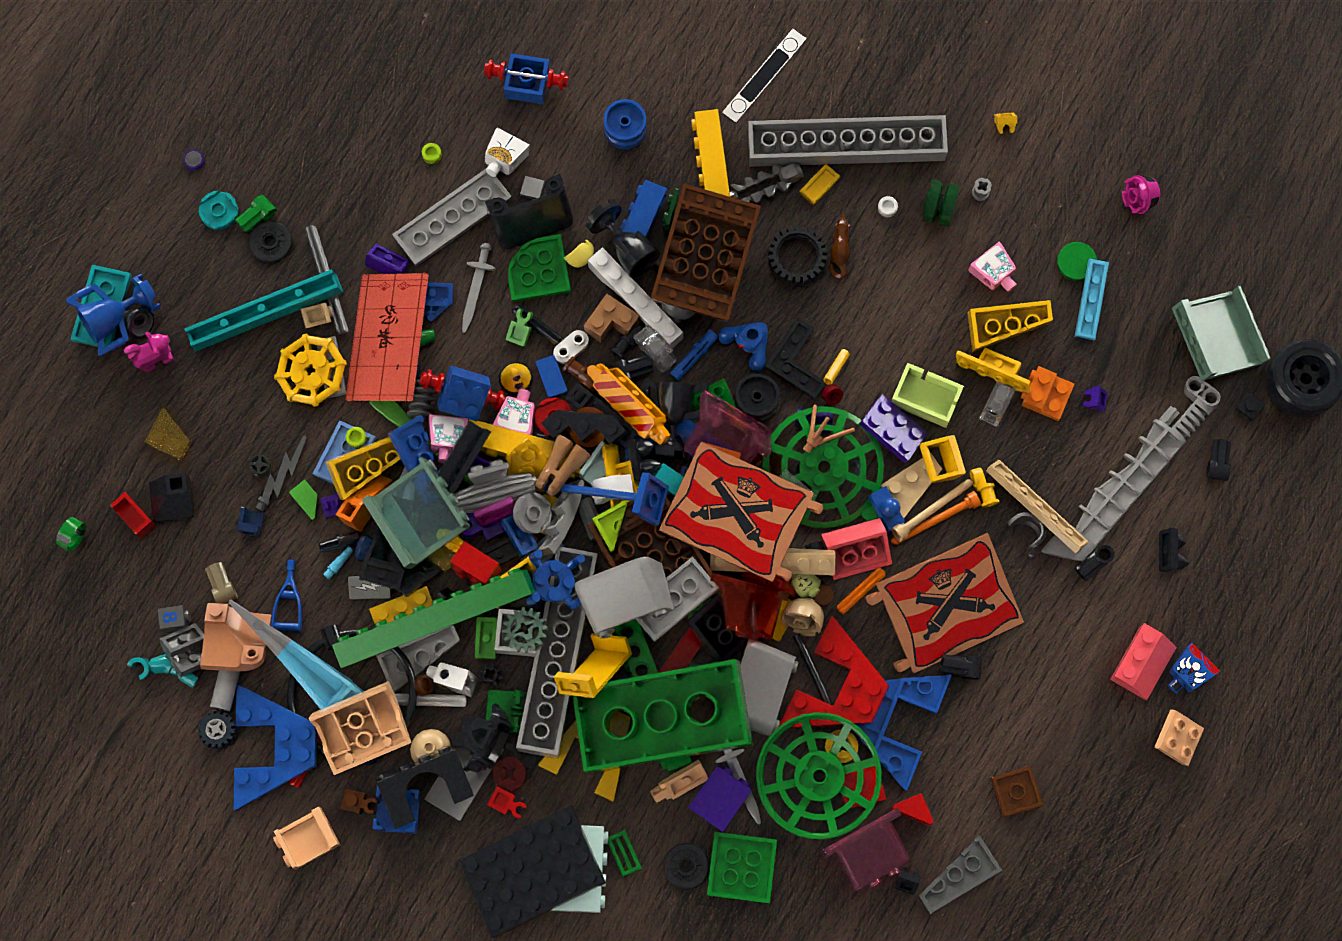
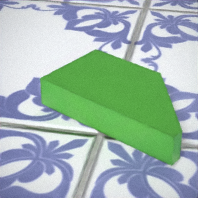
(306, 498)

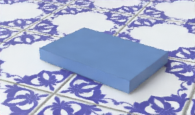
(336, 447)

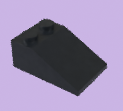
(711, 632)

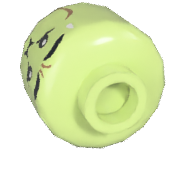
(805, 585)

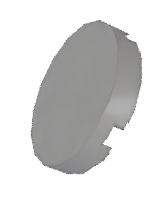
(532, 513)

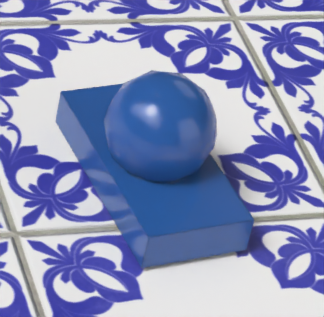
(886, 508)

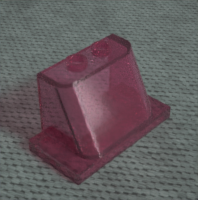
(728, 428)
(870, 852)

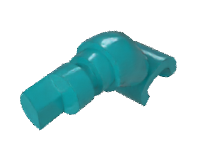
(161, 665)

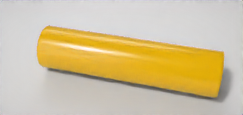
(836, 367)

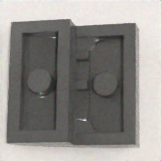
(184, 649)

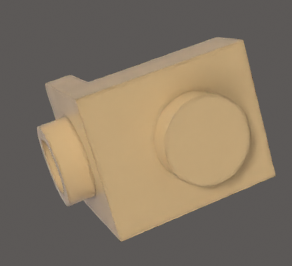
(316, 315)

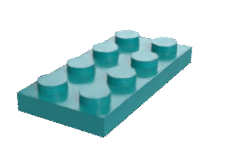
(115, 285)

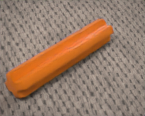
(861, 590)

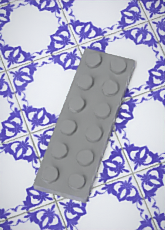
(449, 217)

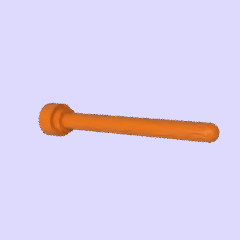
(970, 501)

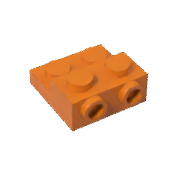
(1047, 393)

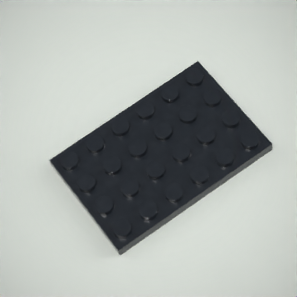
(532, 871)

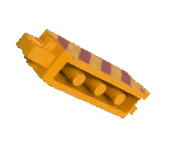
(630, 402)

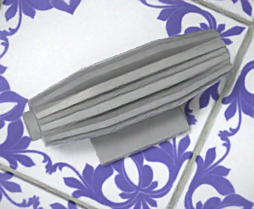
(493, 485)

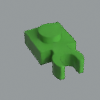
(519, 331)

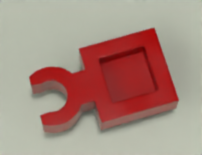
(503, 802)

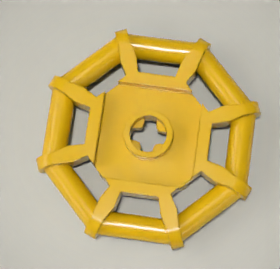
(300, 364)

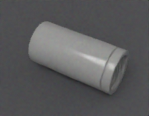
(224, 690)

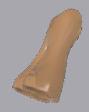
(575, 459)

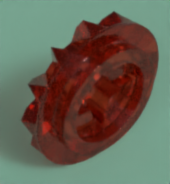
(499, 773)

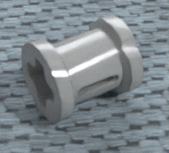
(982, 184)

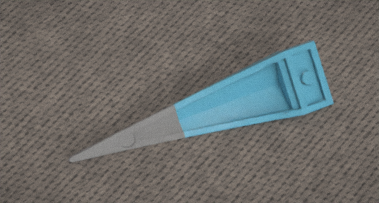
(317, 677)

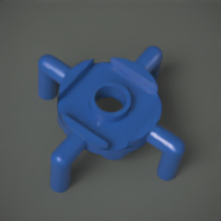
(561, 573)

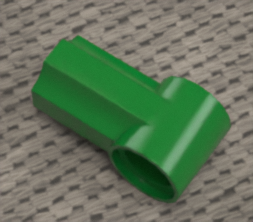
(260, 210)

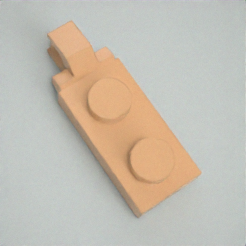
(680, 782)

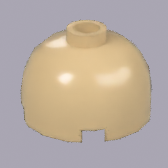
(803, 616)
(428, 743)

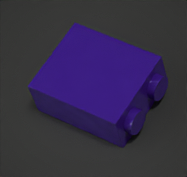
(721, 797)

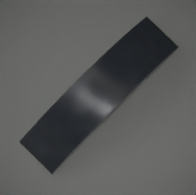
(582, 397)

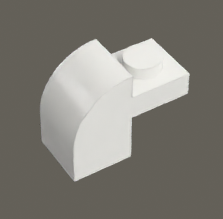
(616, 482)

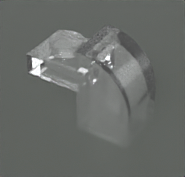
(656, 348)

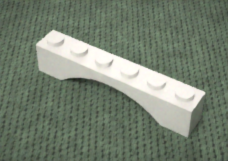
(618, 280)

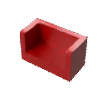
(133, 515)

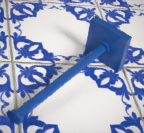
(648, 499)

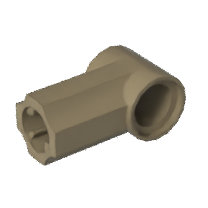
(222, 588)

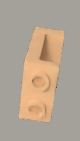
(306, 839)

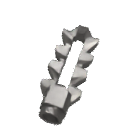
(788, 175)

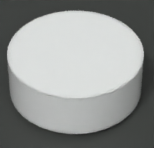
(887, 206)

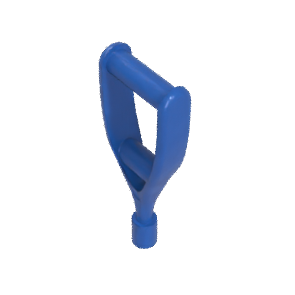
(289, 595)

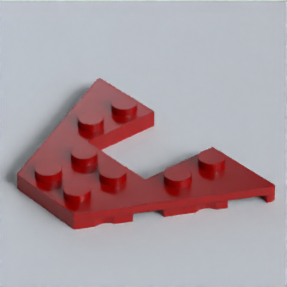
(860, 693)

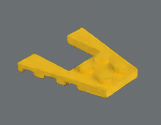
(607, 786)

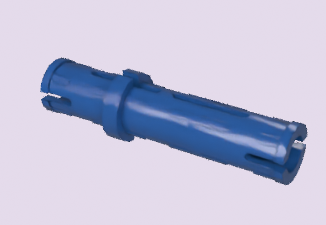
(699, 349)

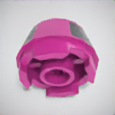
(1141, 193)

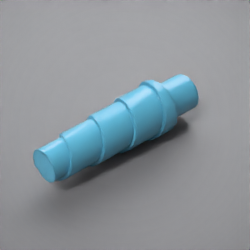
(334, 567)

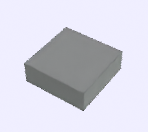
(532, 188)

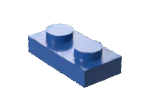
(520, 540)

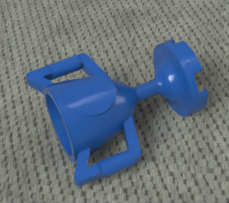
(105, 315)

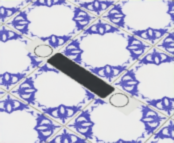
(764, 75)

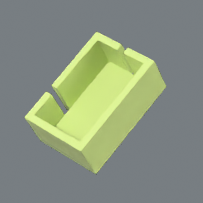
(928, 398)

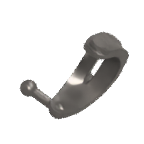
(1030, 520)

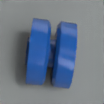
(625, 124)

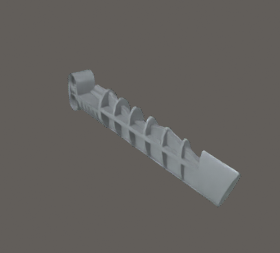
(1123, 489)

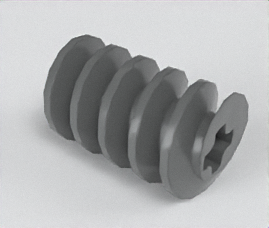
(421, 401)

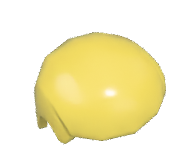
(580, 255)

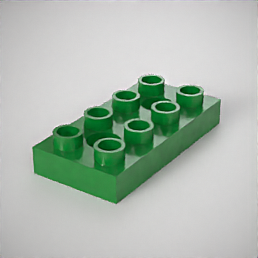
(663, 717)

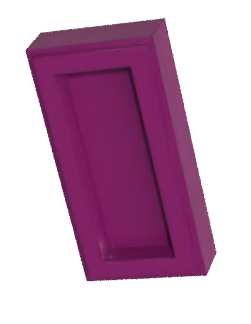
(494, 511)

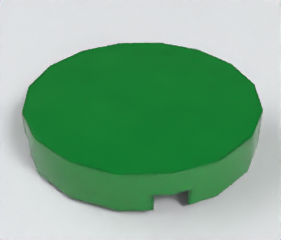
(1074, 259)

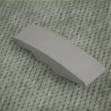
(564, 513)

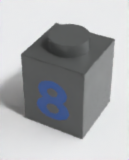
(173, 618)

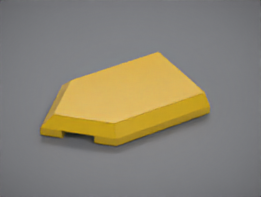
(527, 459)

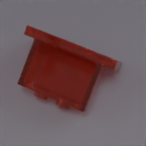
(749, 607)

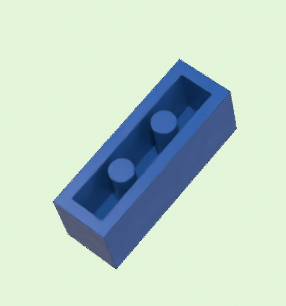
(645, 209)

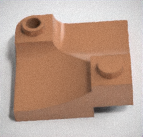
(231, 641)

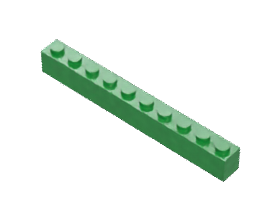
(433, 618)

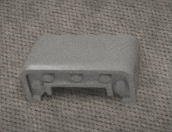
(624, 595)
(764, 681)

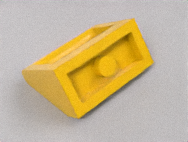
(950, 456)

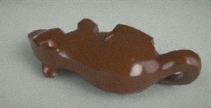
(840, 249)

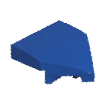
(438, 299)

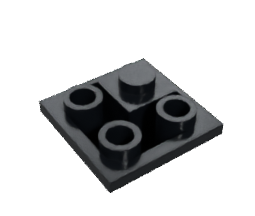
(171, 497)

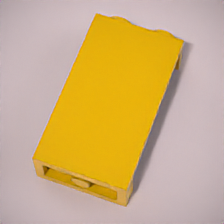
(596, 669)

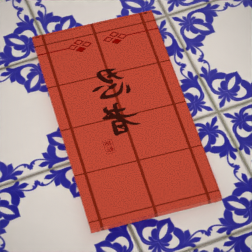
(387, 337)

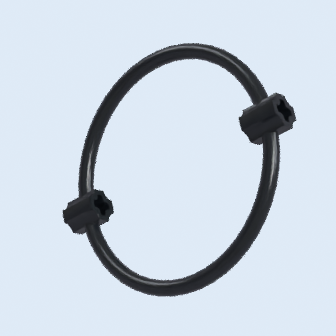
(329, 638)

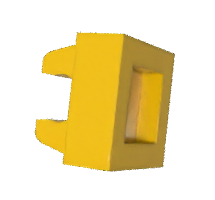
(1005, 118)

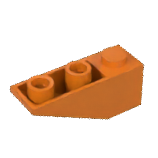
(353, 510)

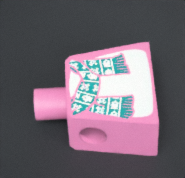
(994, 268)
(517, 413)
(444, 433)

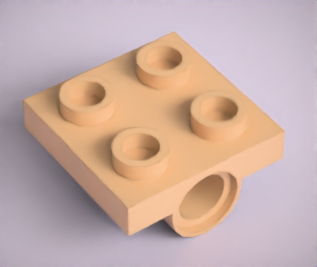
(1179, 737)

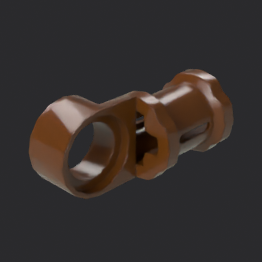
(580, 373)

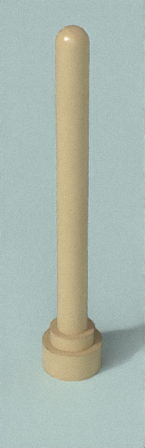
(902, 530)

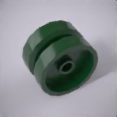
(940, 203)

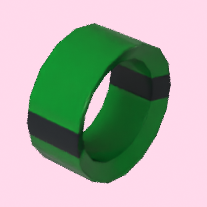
(70, 534)

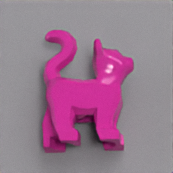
(150, 353)

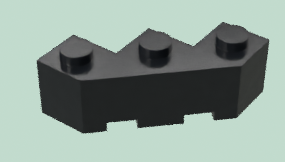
(585, 426)

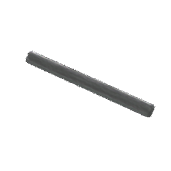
(322, 266)

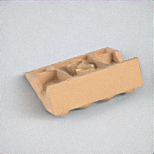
(361, 728)

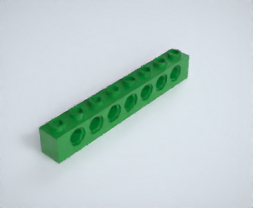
(645, 660)

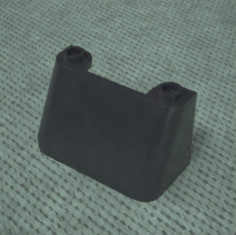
(531, 219)

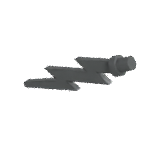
(276, 485)

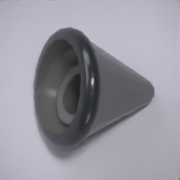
(138, 322)

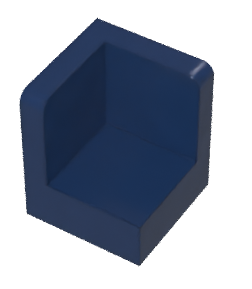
(250, 522)

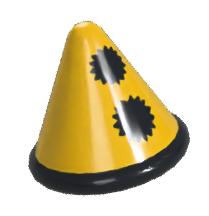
(515, 377)

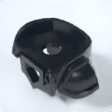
(483, 739)

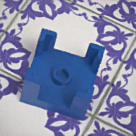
(383, 820)

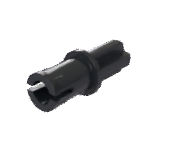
(339, 542)

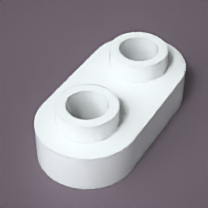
(571, 346)

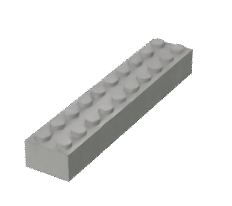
(847, 140)
(544, 707)

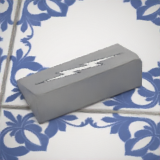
(365, 590)

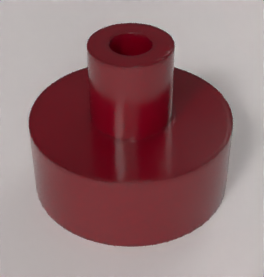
(832, 394)

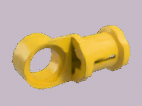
(986, 489)

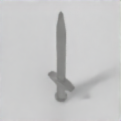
(480, 268)
(730, 757)

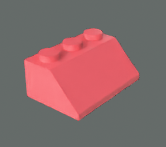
(858, 548)
(1144, 661)

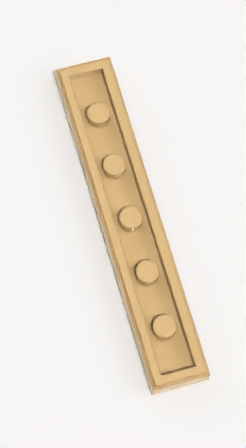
(1037, 506)

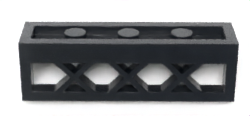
(462, 455)

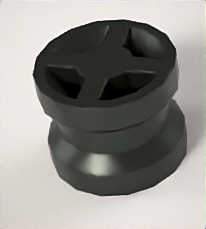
(258, 462)

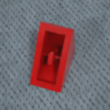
(915, 809)

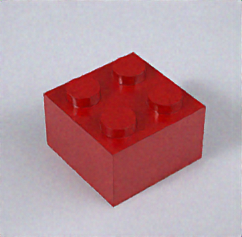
(474, 565)

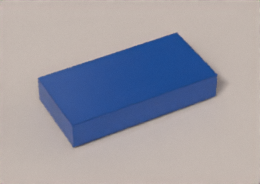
(551, 376)

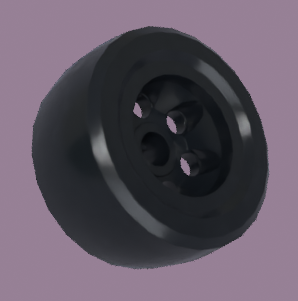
(1292, 395)

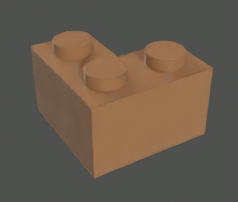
(611, 314)

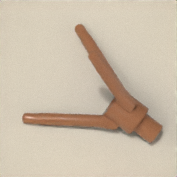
(814, 438)

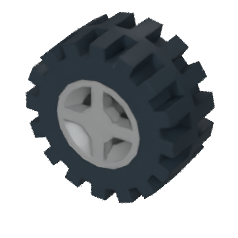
(211, 725)

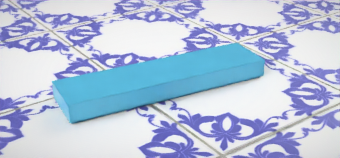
(1091, 299)

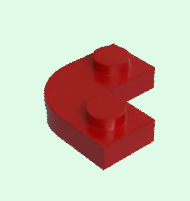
(778, 584)

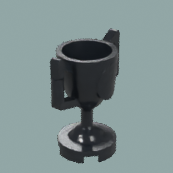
(632, 249)
(675, 402)

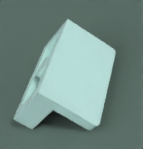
(594, 467)

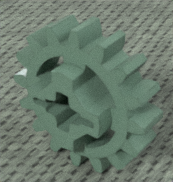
(532, 625)

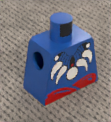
(1191, 670)

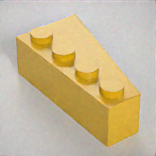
(1003, 322)
(360, 466)

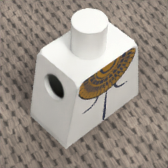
(505, 153)
(453, 678)

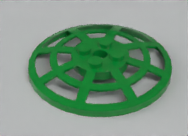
(837, 464)
(805, 772)

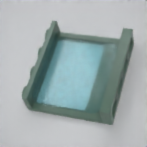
(417, 514)

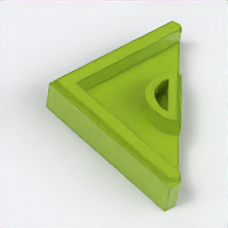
(609, 524)

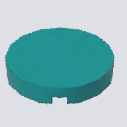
(218, 210)

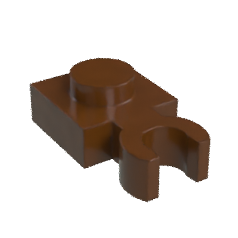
(356, 801)

